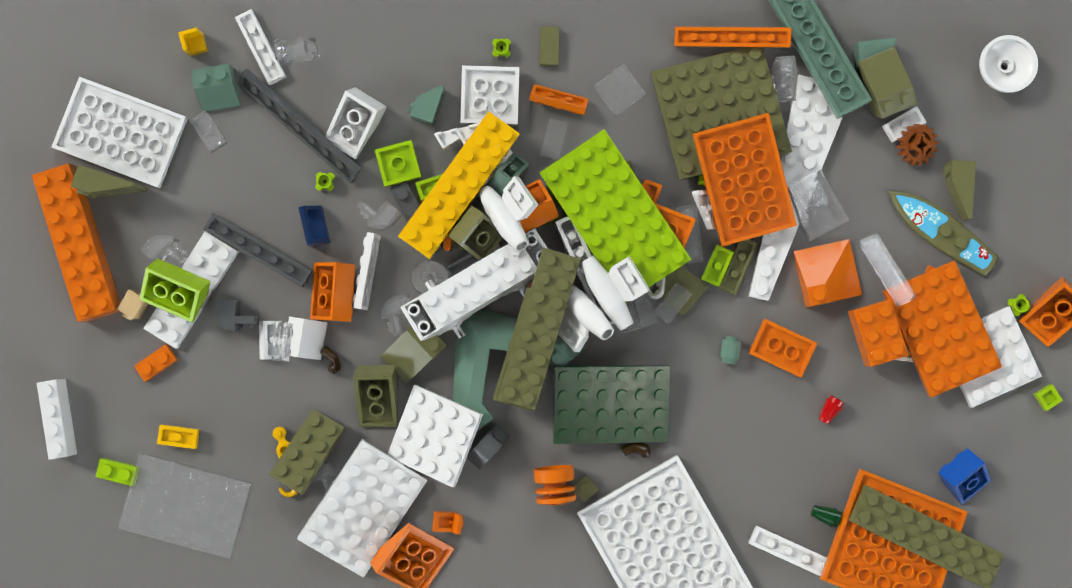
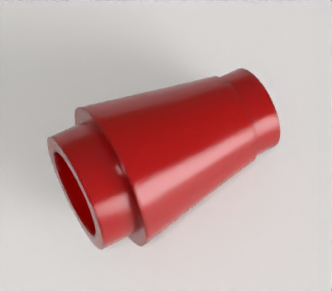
(830, 409)

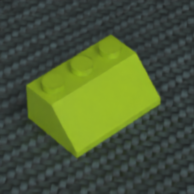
(174, 289)

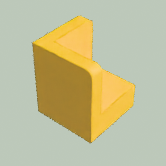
(193, 41)

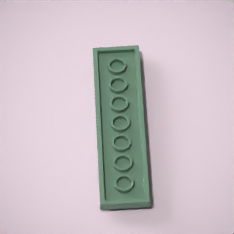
(822, 55)

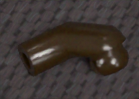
(640, 448)

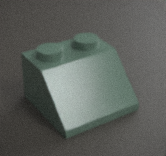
(216, 87)

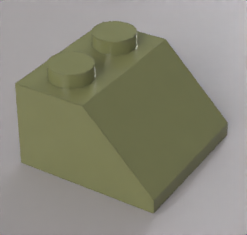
(476, 234)

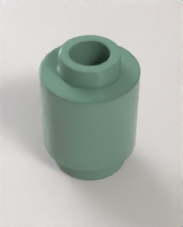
(730, 350)

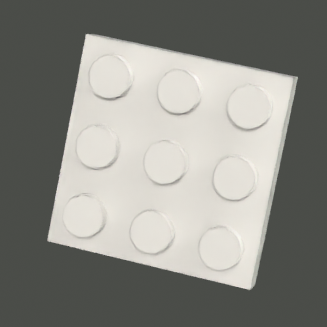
(489, 90)

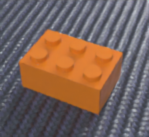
(877, 333)

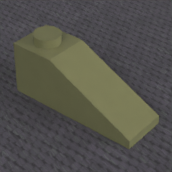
(961, 183)

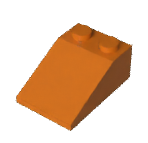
(1051, 313)

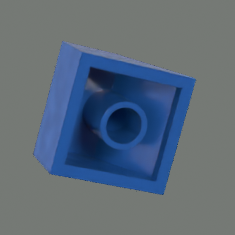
(964, 475)

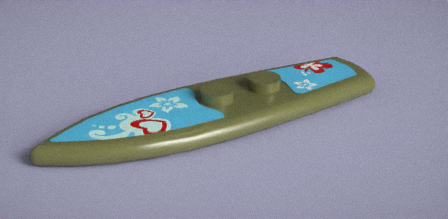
(944, 232)

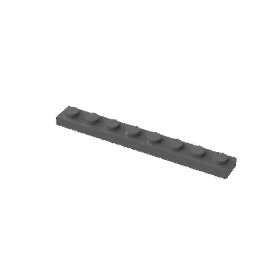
(299, 126)

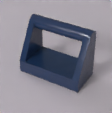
(314, 225)

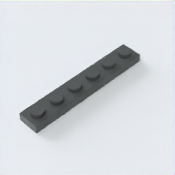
(257, 250)

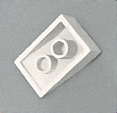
(354, 121)

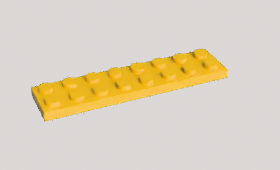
(459, 185)

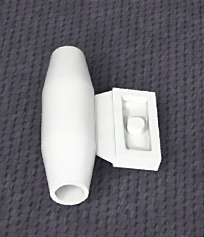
(509, 210)
(614, 288)
(580, 318)

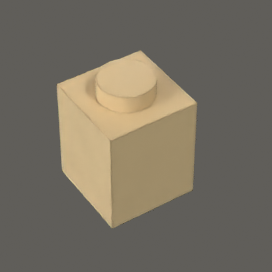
(131, 306)

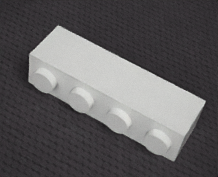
(56, 418)

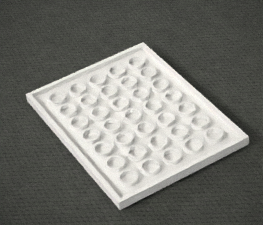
(661, 534)

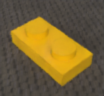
(178, 436)

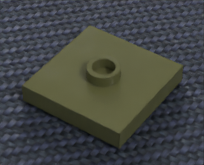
(689, 282)

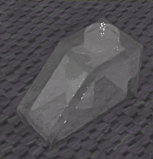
(785, 78)

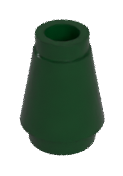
(826, 515)

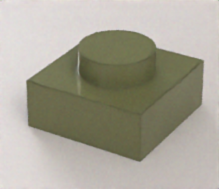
(585, 488)

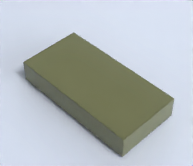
(549, 46)

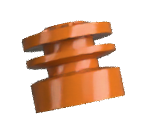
(554, 483)

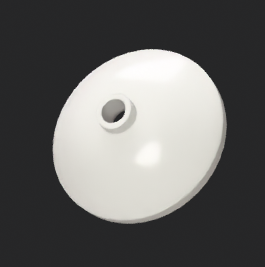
(1019, 63)

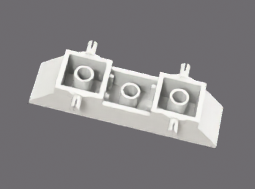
(472, 289)

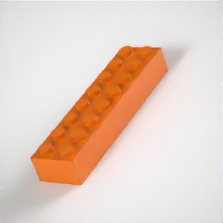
(76, 244)

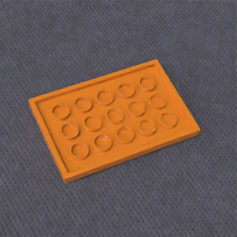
(744, 179)
(944, 331)

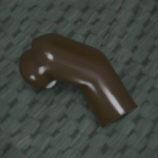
(333, 358)

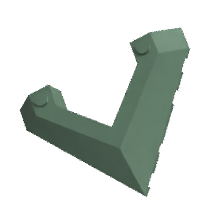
(484, 332)

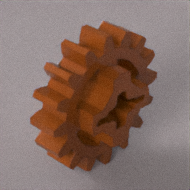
(921, 152)

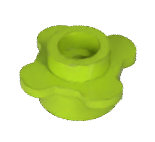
(505, 43)
(320, 177)
(1024, 304)

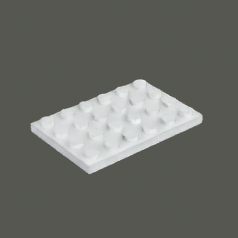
(119, 132)
(362, 508)

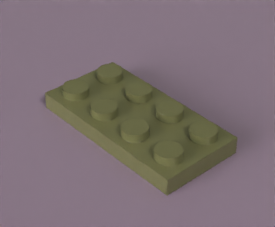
(307, 452)

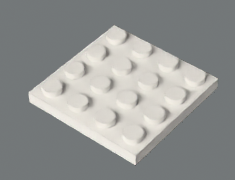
(1014, 355)
(435, 435)

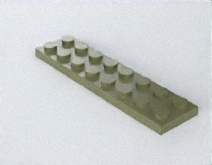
(539, 328)
(926, 537)

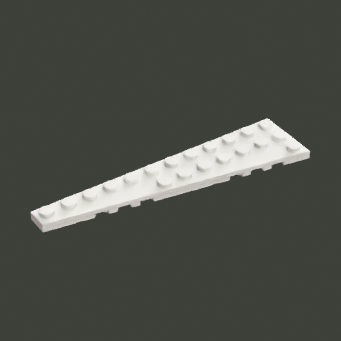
(810, 133)

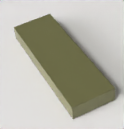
(738, 266)

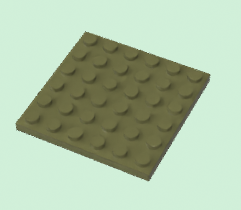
(714, 94)

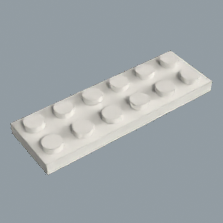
(208, 260)

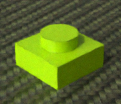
(1048, 397)

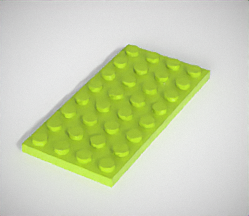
(614, 210)

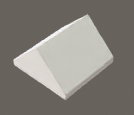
(307, 338)

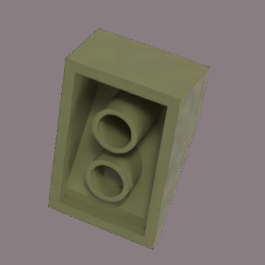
(887, 83)
(96, 183)
(411, 354)
(376, 395)

